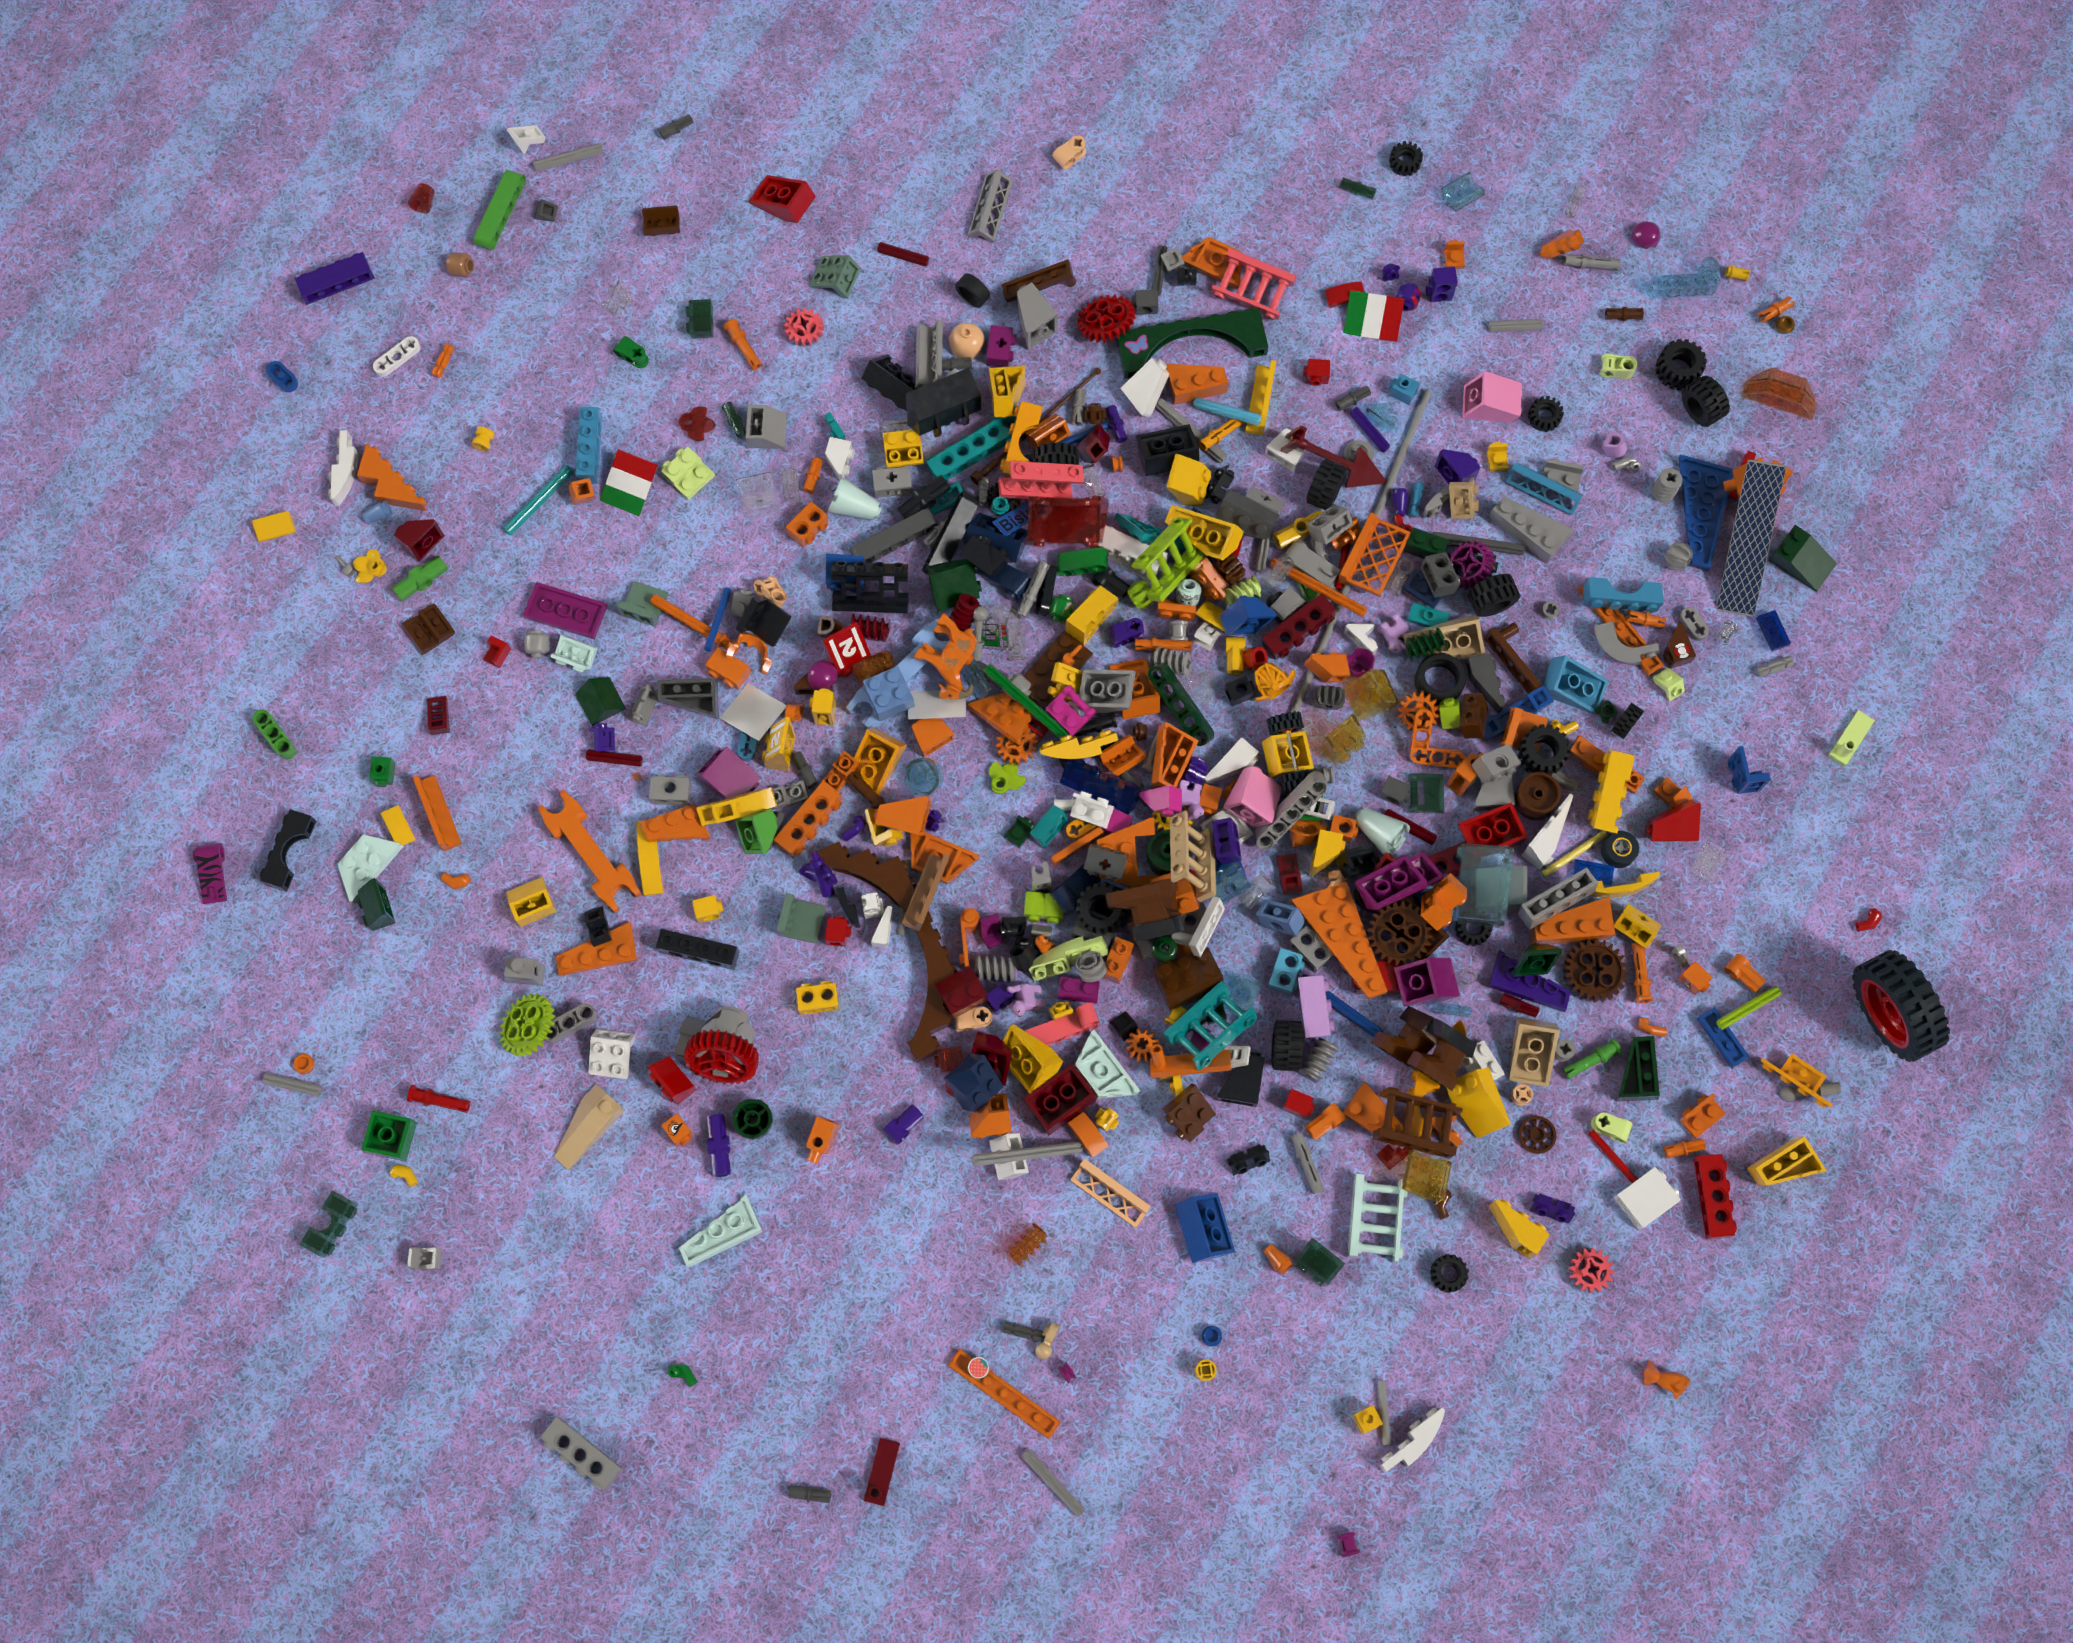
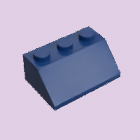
(1204, 1227)

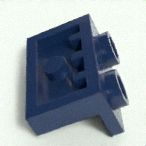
(1419, 588)

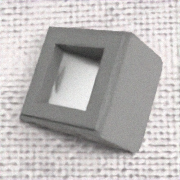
(1041, 929)

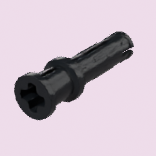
(1098, 724)

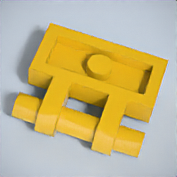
(1064, 676)

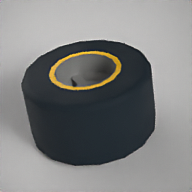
(1622, 842)

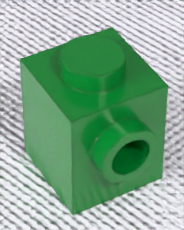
(382, 771)

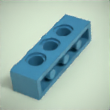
(589, 444)

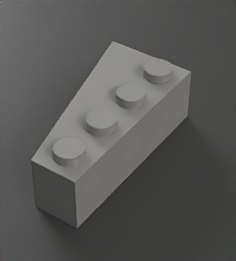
(1534, 530)

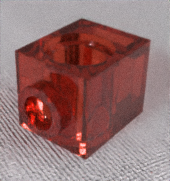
(948, 1058)

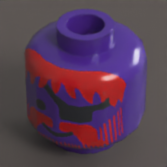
(1411, 294)

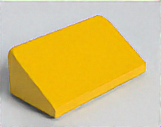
(274, 526)
(1211, 613)

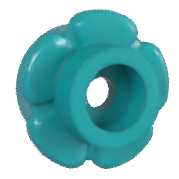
(1000, 501)

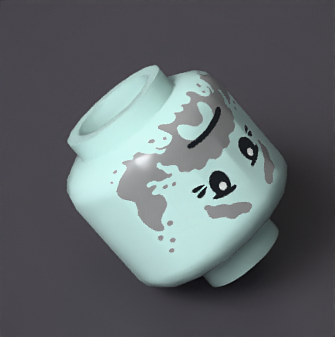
(1188, 592)

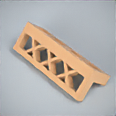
(1115, 1187)

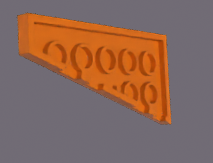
(1340, 929)

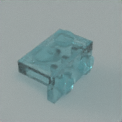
(1461, 192)

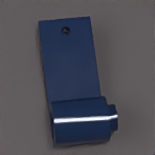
(1012, 580)
(1069, 891)

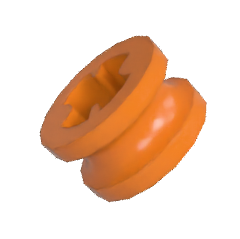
(1117, 464)

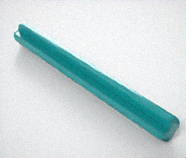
(538, 500)

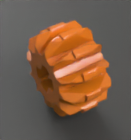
(1134, 1042)

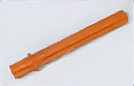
(690, 621)

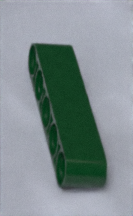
(1172, 700)

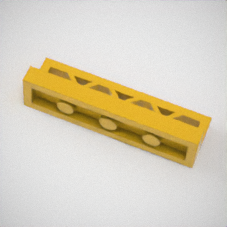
(1261, 397)

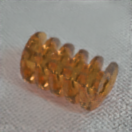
(873, 665)
(1027, 1245)

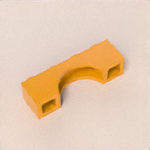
(1027, 418)
(1421, 1087)

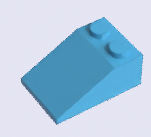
(1574, 684)

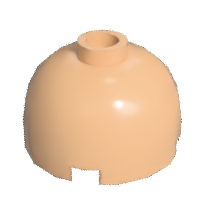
(966, 341)

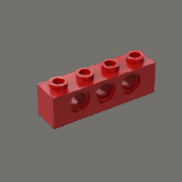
(1709, 1207)

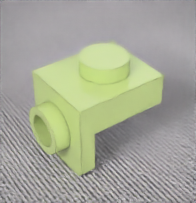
(1670, 682)

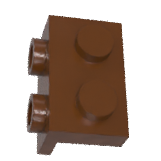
(661, 220)

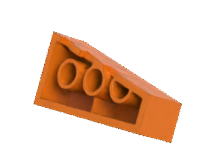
(1577, 925)

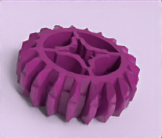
(1467, 560)

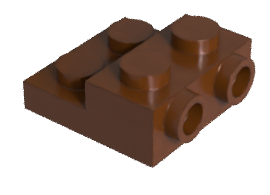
(1188, 1113)

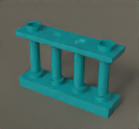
(1201, 1010)

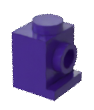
(999, 998)

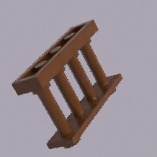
(1405, 1138)

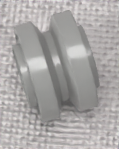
(1091, 966)

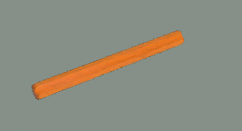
(1325, 590)

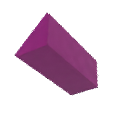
(1397, 880)

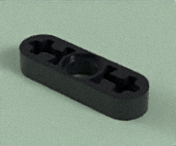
(1046, 592)

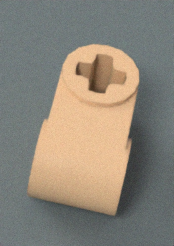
(1070, 152)
(770, 590)
(971, 1021)

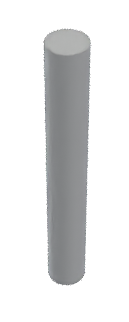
(1382, 1395)

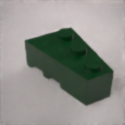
(1641, 1073)

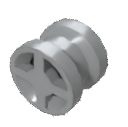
(1561, 1053)

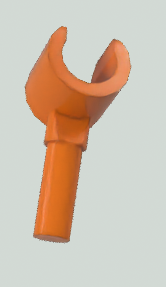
(1067, 658)

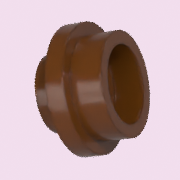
(1140, 731)

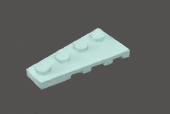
(727, 1231)

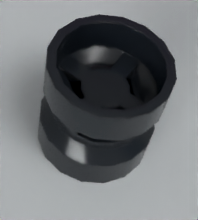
(1186, 276)

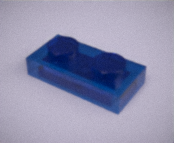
(1773, 630)

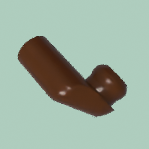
(1440, 1206)

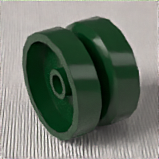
(1158, 853)

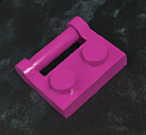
(1066, 715)

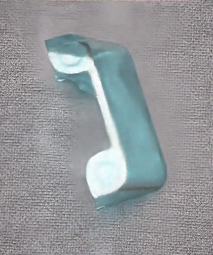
(1487, 877)

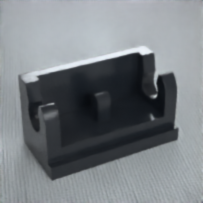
(1357, 860)

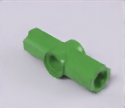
(419, 578)

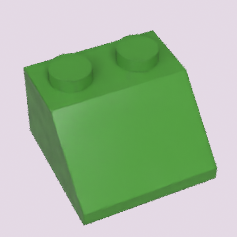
(757, 831)

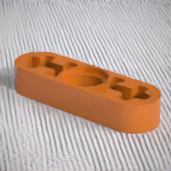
(794, 711)

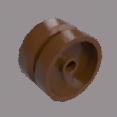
(1537, 796)

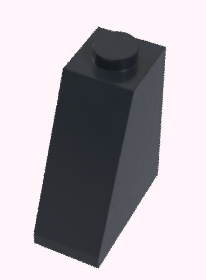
(1244, 1083)

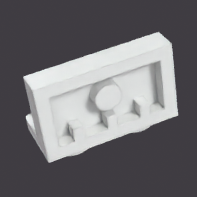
(1091, 810)

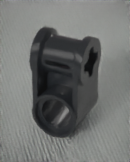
(1024, 952)

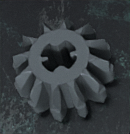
(1329, 697)

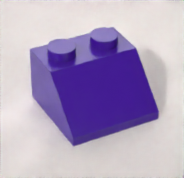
(1457, 466)

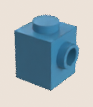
(1404, 388)

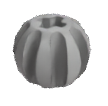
(1678, 556)

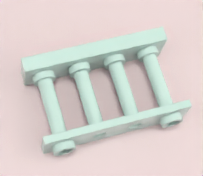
(1357, 1226)

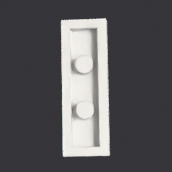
(1204, 930)

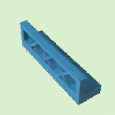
(1549, 483)

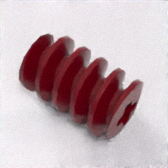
(963, 611)
(872, 627)

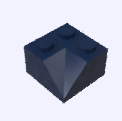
(973, 1082)

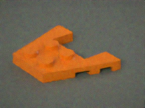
(1125, 841)

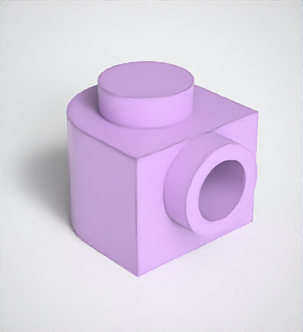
(1614, 445)

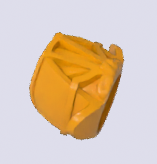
(1272, 681)

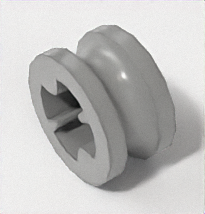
(1548, 616)
(1328, 774)

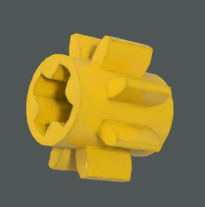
(1106, 1119)

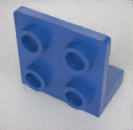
(1742, 779)

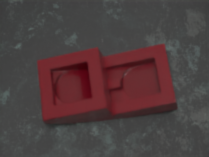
(1289, 873)

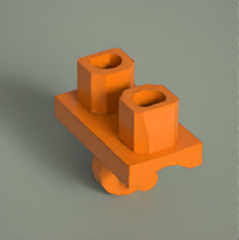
(1348, 536)

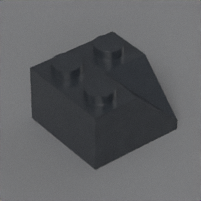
(986, 555)

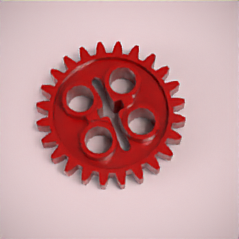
(1106, 318)

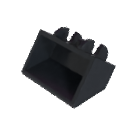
(943, 403)

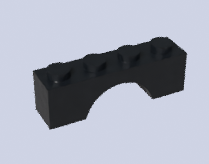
(295, 828)

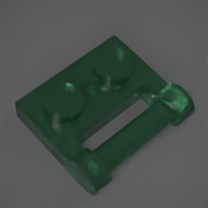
(1432, 793)

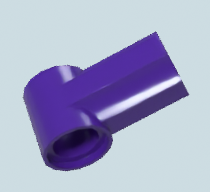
(900, 1126)

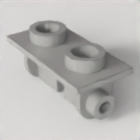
(644, 705)

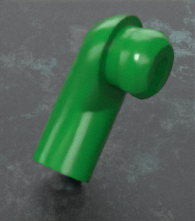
(683, 1371)

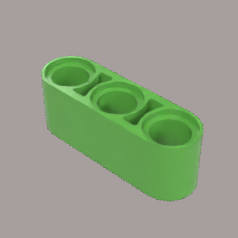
(270, 727)

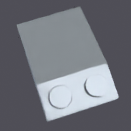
(1107, 689)

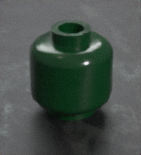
(1158, 953)

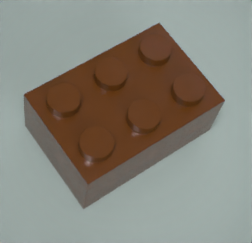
(1187, 978)

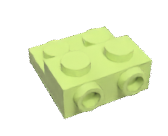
(687, 472)

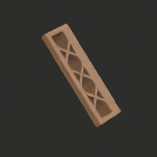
(925, 892)

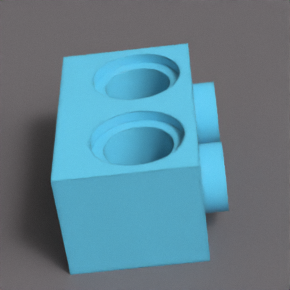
(1281, 970)

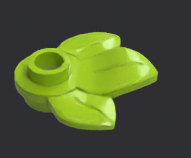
(1007, 775)

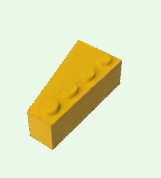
(1611, 790)

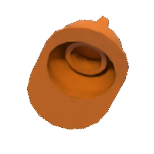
(1305, 832)

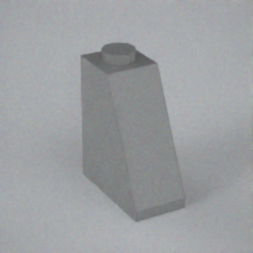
(1494, 794)

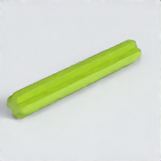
(1748, 1007)

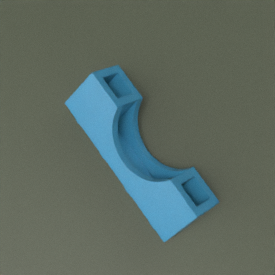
(1600, 593)

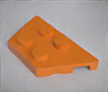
(1210, 259)
(1003, 714)
(924, 845)

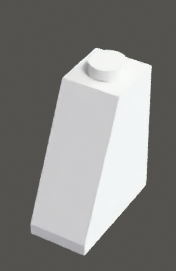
(1146, 386)

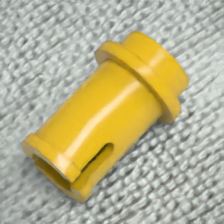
(1737, 273)

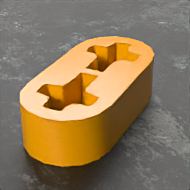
(1081, 832)

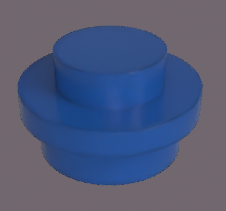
(1211, 1336)

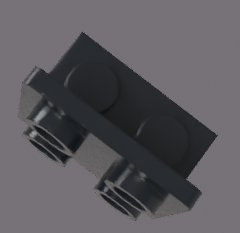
(764, 620)

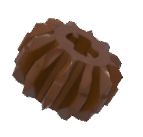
(1230, 569)

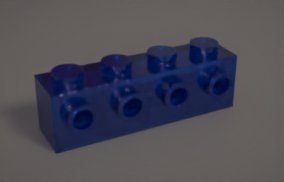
(1100, 784)

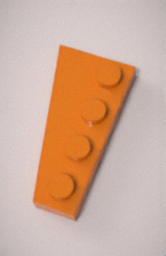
(611, 953)

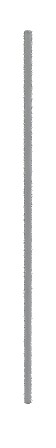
(1378, 510)

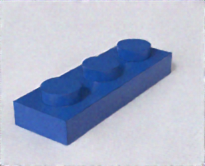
(1723, 1039)

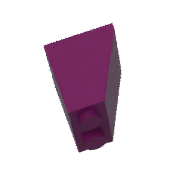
(727, 774)
(1427, 981)

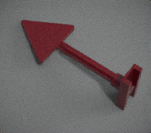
(1362, 469)

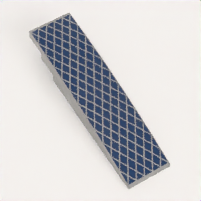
(1751, 537)

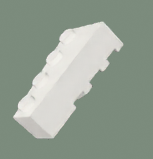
(1125, 550)

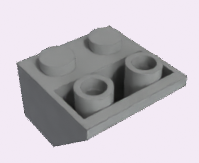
(765, 427)

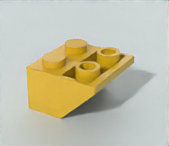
(902, 448)
(531, 902)

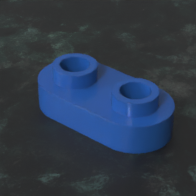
(282, 377)

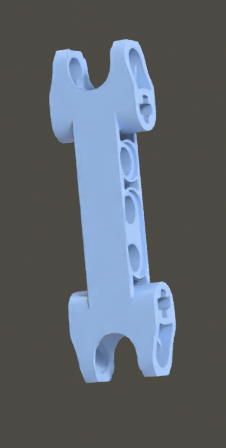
(909, 667)

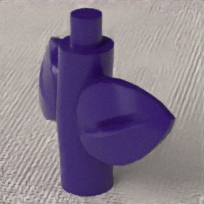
(821, 873)

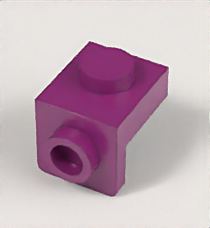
(989, 930)

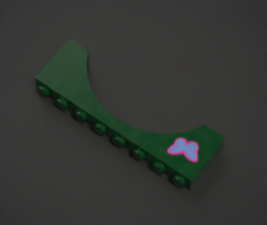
(1240, 328)

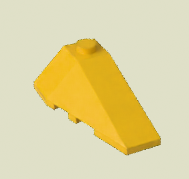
(1208, 534)

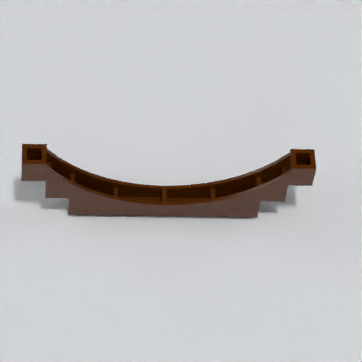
(894, 882)

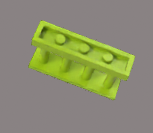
(1179, 570)

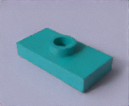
(1426, 616)

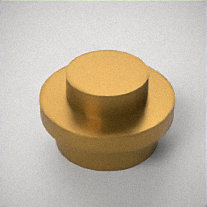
(1785, 324)

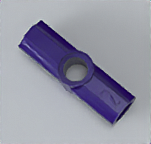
(718, 1145)

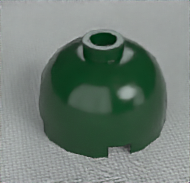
(752, 1119)

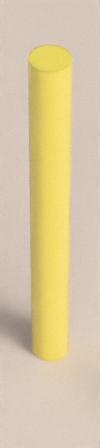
(1574, 853)

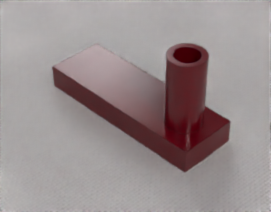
(882, 1472)

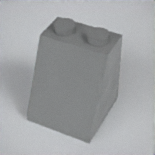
(1035, 315)
(1518, 889)

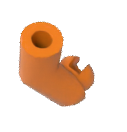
(456, 882)
(1043, 944)
(1651, 1029)

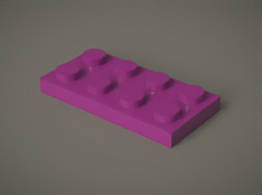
(565, 610)

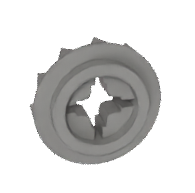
(1352, 448)

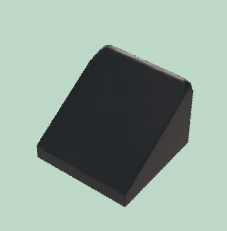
(1124, 1025)

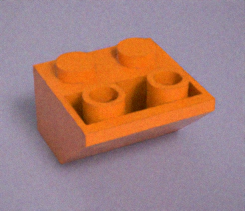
(991, 1118)

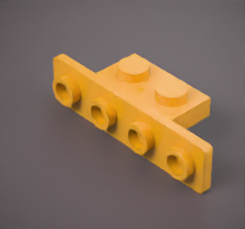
(1802, 1075)

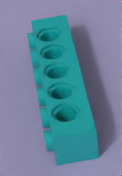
(974, 453)

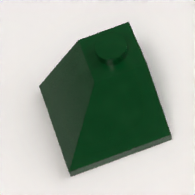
(1537, 960)

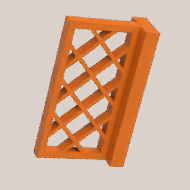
(1361, 545)

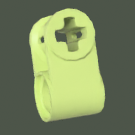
(1616, 366)
(1614, 1127)

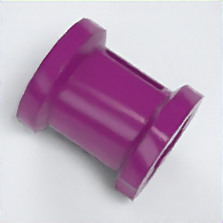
(1348, 1544)

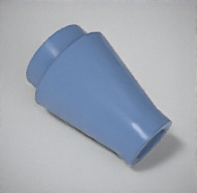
(378, 512)

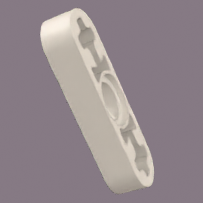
(396, 349)

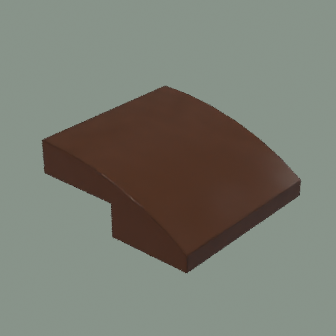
(428, 629)

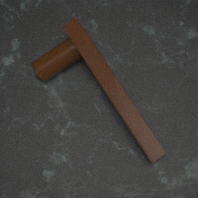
(1041, 279)
(1498, 643)

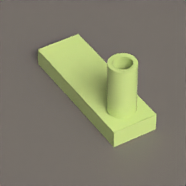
(1851, 738)

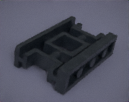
(865, 600)

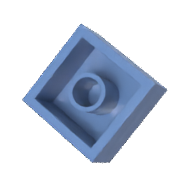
(888, 693)

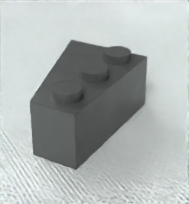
(1247, 515)
(691, 695)

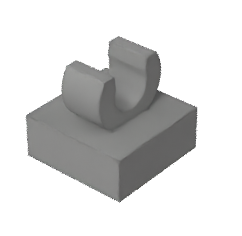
(1172, 259)

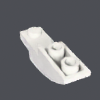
(344, 472)
(1421, 1435)

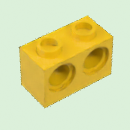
(817, 1004)

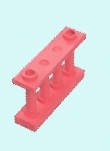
(1251, 266)
(1040, 480)

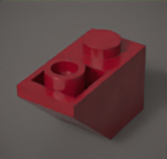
(1094, 445)

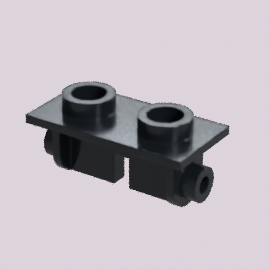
(1222, 478)
(1241, 1164)

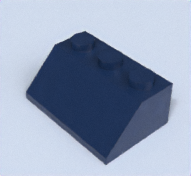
(1013, 542)

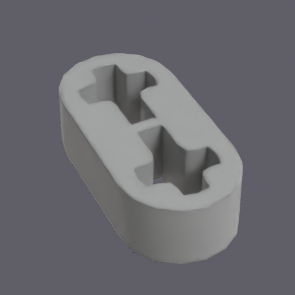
(1696, 623)

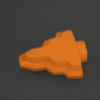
(1562, 244)

